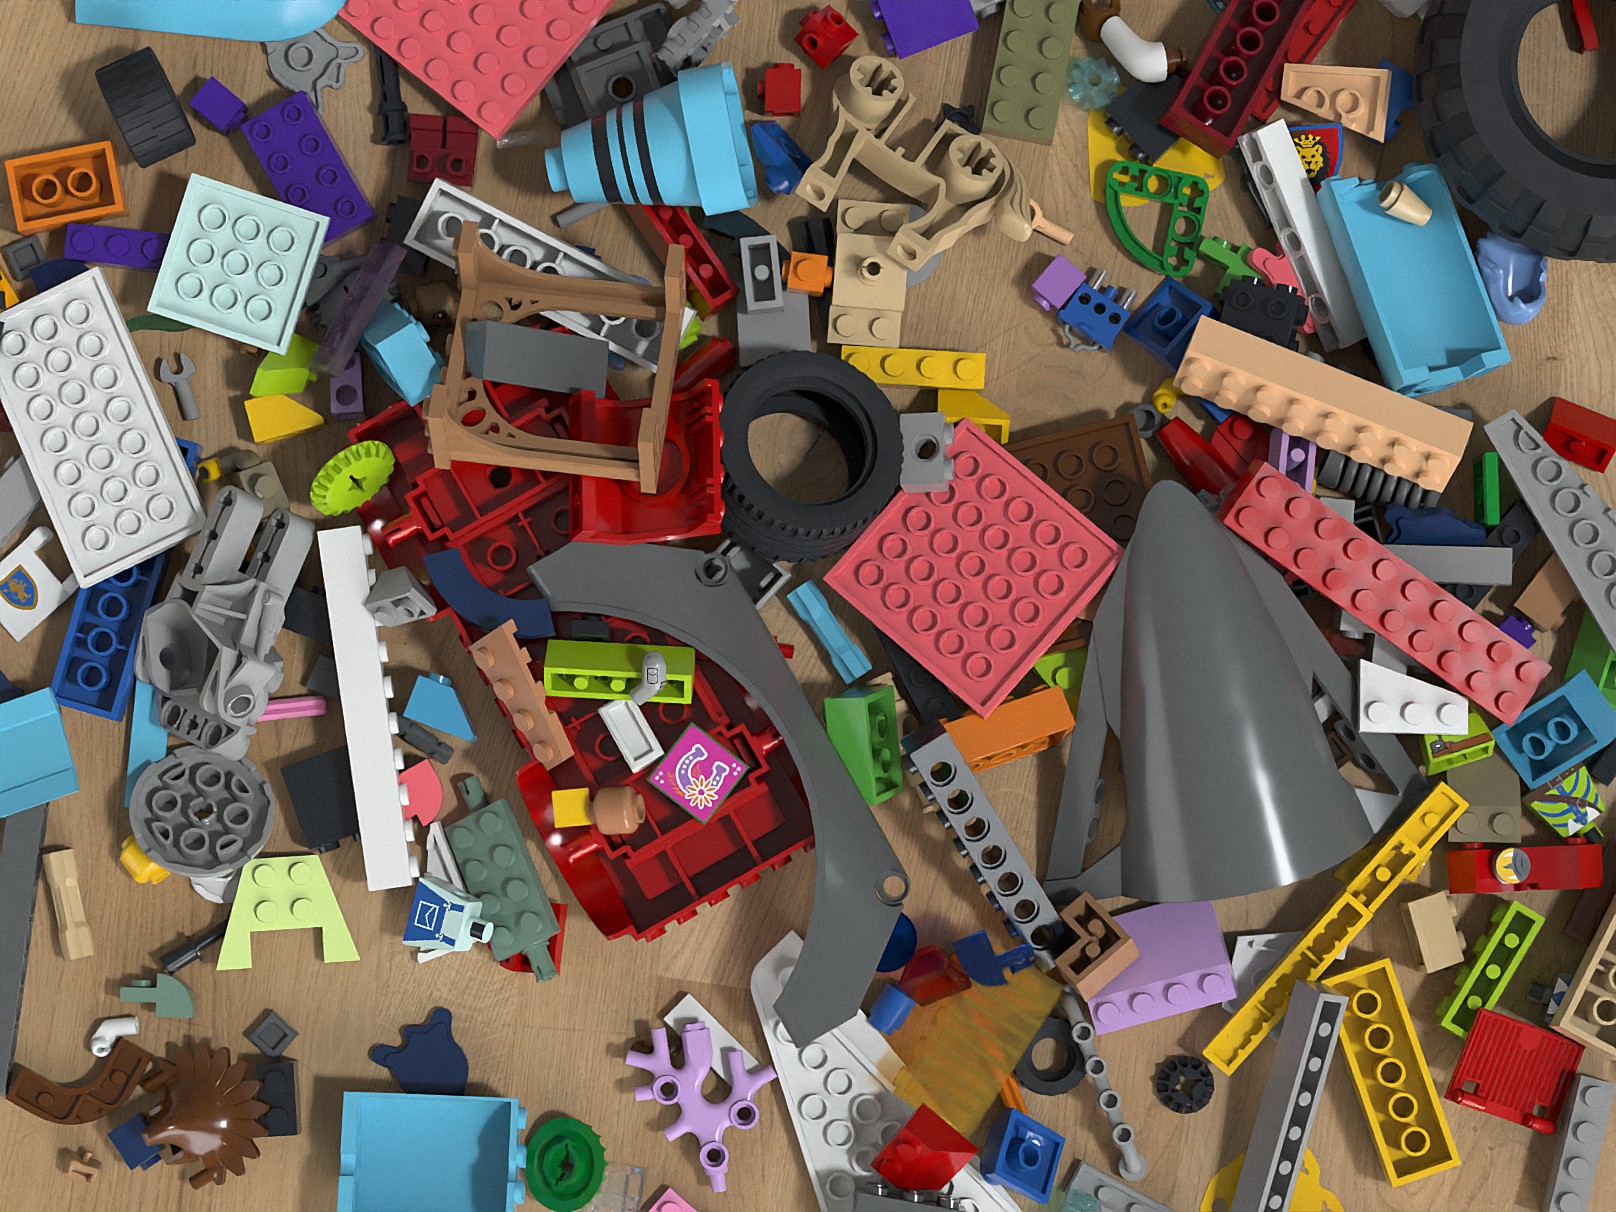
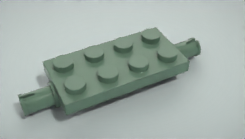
(504, 879)

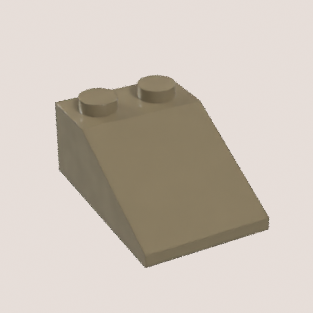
(1493, 798)

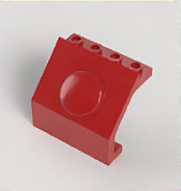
(688, 478)

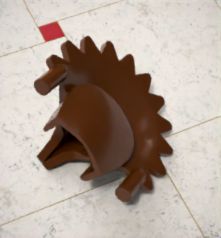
(206, 1113)

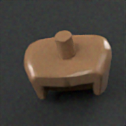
(81, 1167)

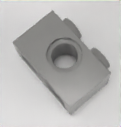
(922, 431)

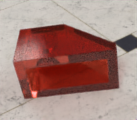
(932, 976)

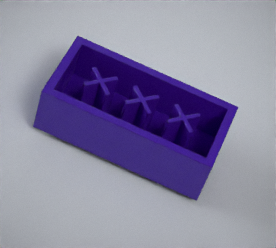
(309, 165)

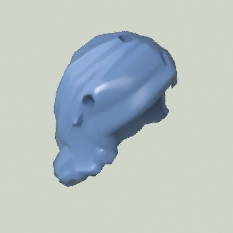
(1512, 278)

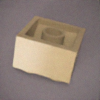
(1432, 931)

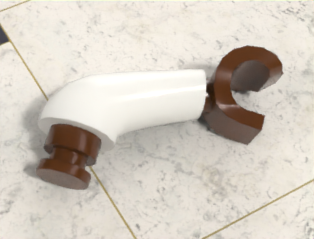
(1139, 57)

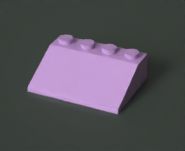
(1178, 970)

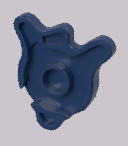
(1431, 527)
(430, 1060)

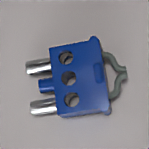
(1091, 326)

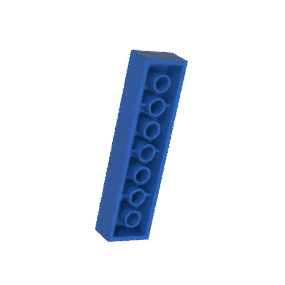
(105, 629)

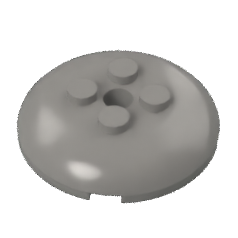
(196, 782)

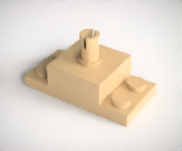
(866, 281)

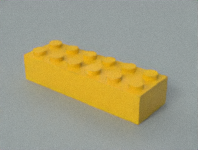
(1391, 1075)

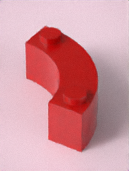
(1552, 868)

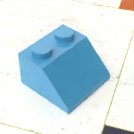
(440, 707)

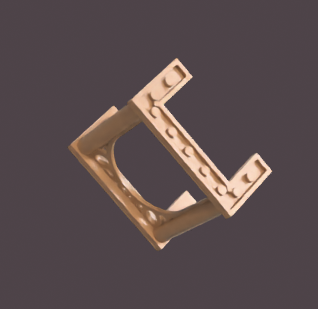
(494, 280)

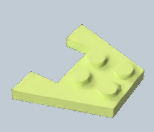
(282, 896)

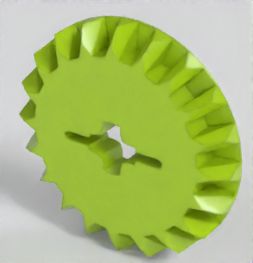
(367, 462)

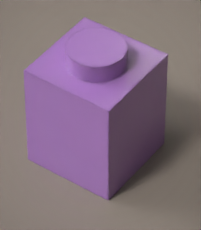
(1056, 284)

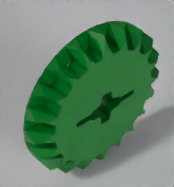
(547, 1177)

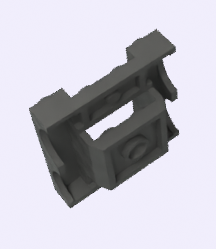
(606, 55)

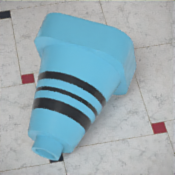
(663, 148)

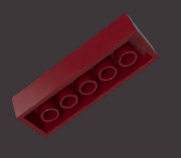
(1231, 71)

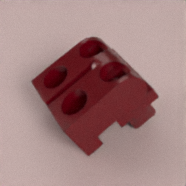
(431, 160)

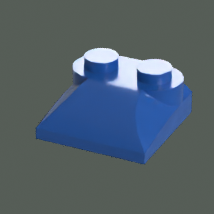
(780, 155)
(1021, 1155)

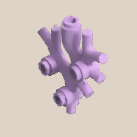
(698, 1115)

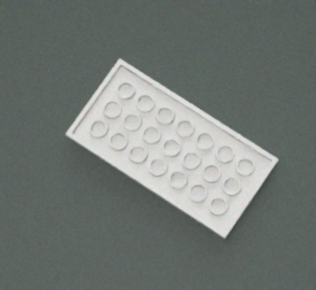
(94, 430)

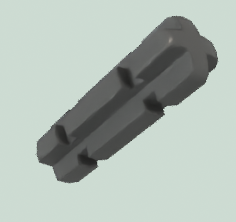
(424, 740)

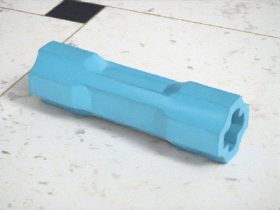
(843, 653)

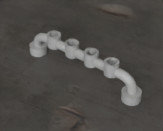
(1131, 1164)

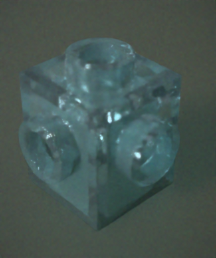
(1093, 96)

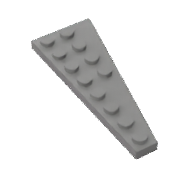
(1568, 513)

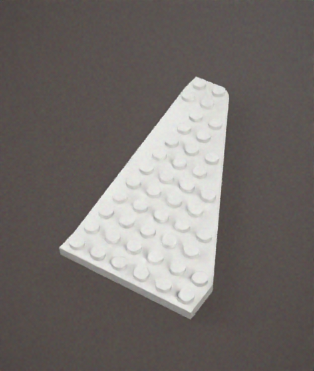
(845, 1099)

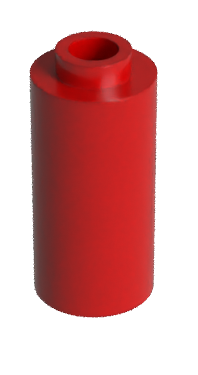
(707, 361)

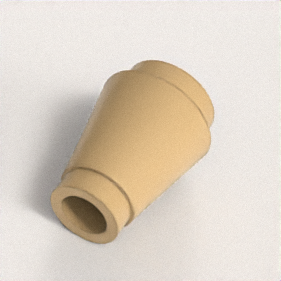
(1403, 203)

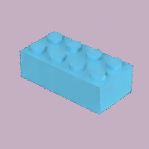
(400, 352)

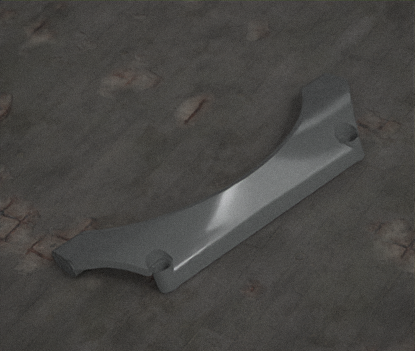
(852, 852)

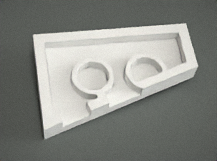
(1406, 705)

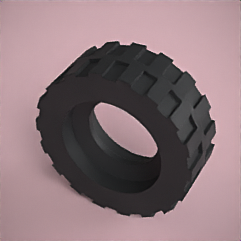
(1057, 1082)

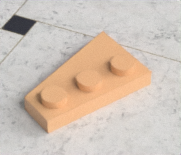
(1341, 95)

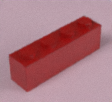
(707, 281)

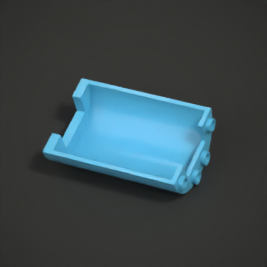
(1414, 284)

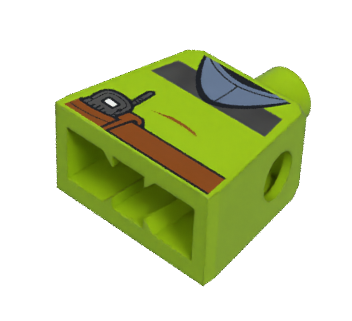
(1451, 751)

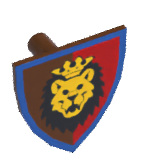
(1319, 150)

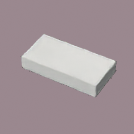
(631, 733)

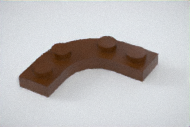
(84, 1103)

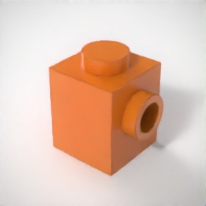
(807, 274)

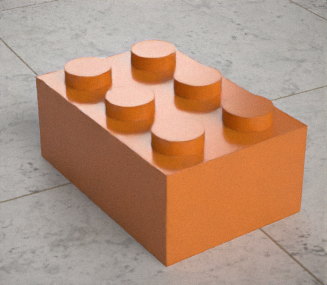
(67, 187)

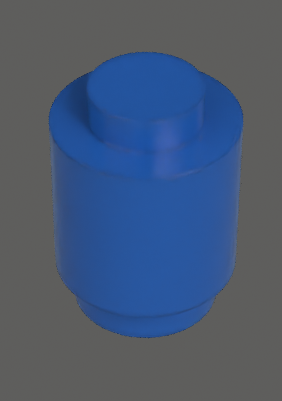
(891, 1009)

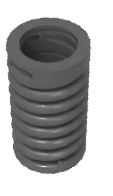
(1330, 473)

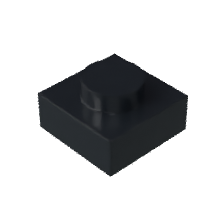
(591, 630)

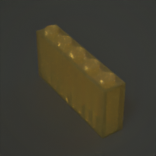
(976, 1047)

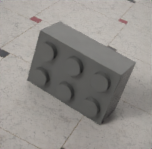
(878, 1199)

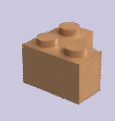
(1100, 948)

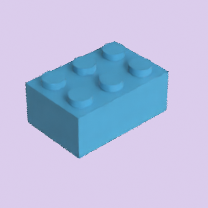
(1558, 730)

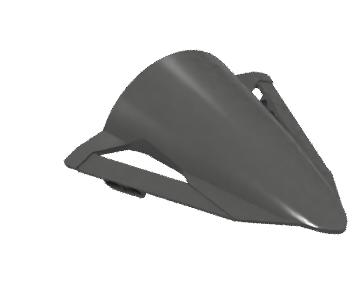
(1222, 752)

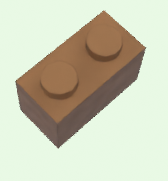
(1546, 595)

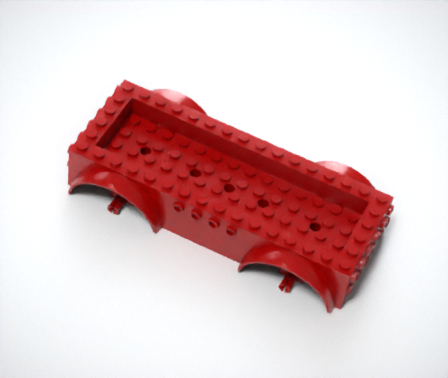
(672, 858)

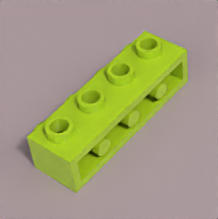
(613, 670)
(1490, 968)

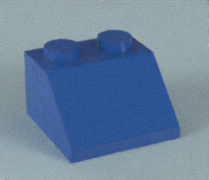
(1168, 322)

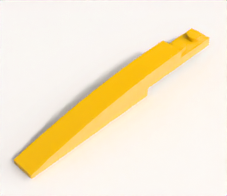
(1335, 926)

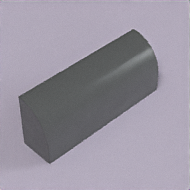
(536, 358)

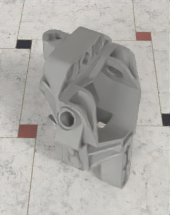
(218, 627)

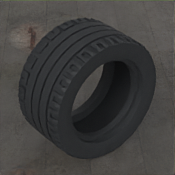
(857, 418)

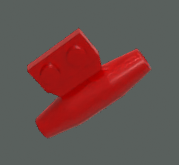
(1222, 459)

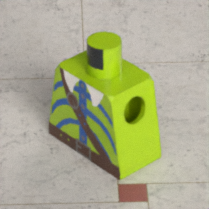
(1568, 804)

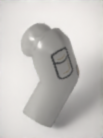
(652, 678)

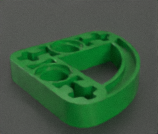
(1173, 196)

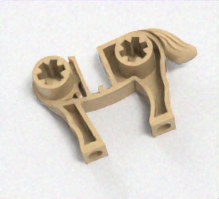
(955, 174)

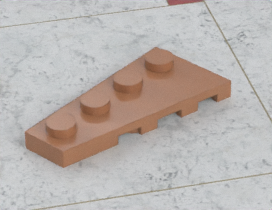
(523, 696)

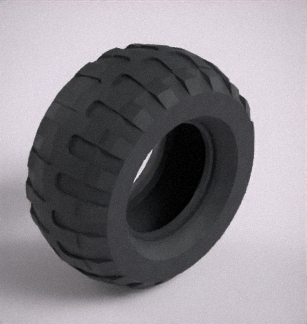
(1492, 145)

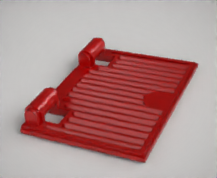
(1515, 1070)

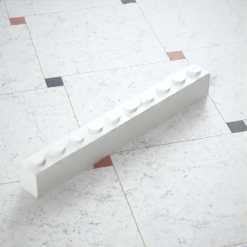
(366, 709)

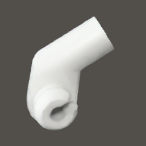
(109, 1033)

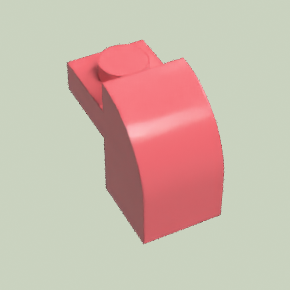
(424, 791)

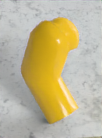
(1166, 396)

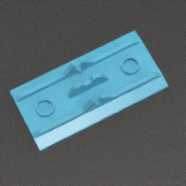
(33, 753)

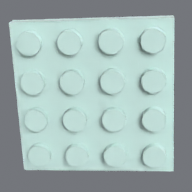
(238, 264)

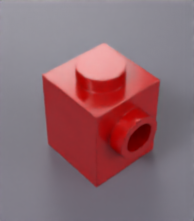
(781, 90)

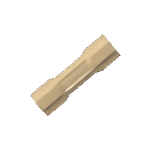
(73, 928)

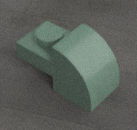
(171, 995)

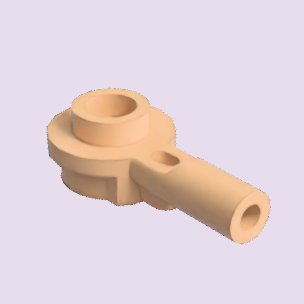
(1048, 227)

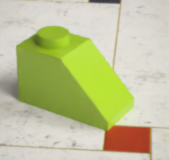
(286, 373)

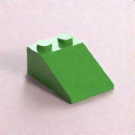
(866, 738)

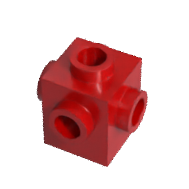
(825, 35)

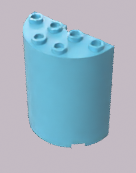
(430, 1153)

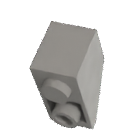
(400, 598)

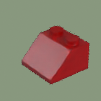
(923, 1152)

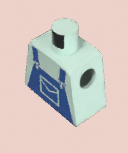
(445, 917)

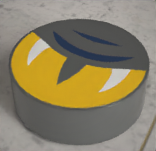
(1511, 865)

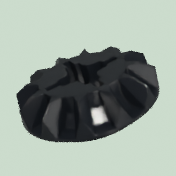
(1169, 1079)

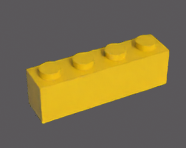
(918, 368)

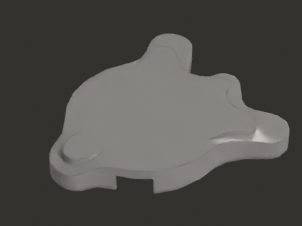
(313, 63)

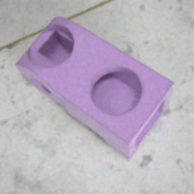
(348, 391)

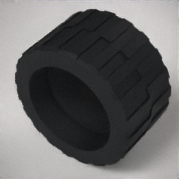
(145, 107)

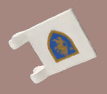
(29, 587)

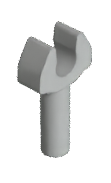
(182, 385)

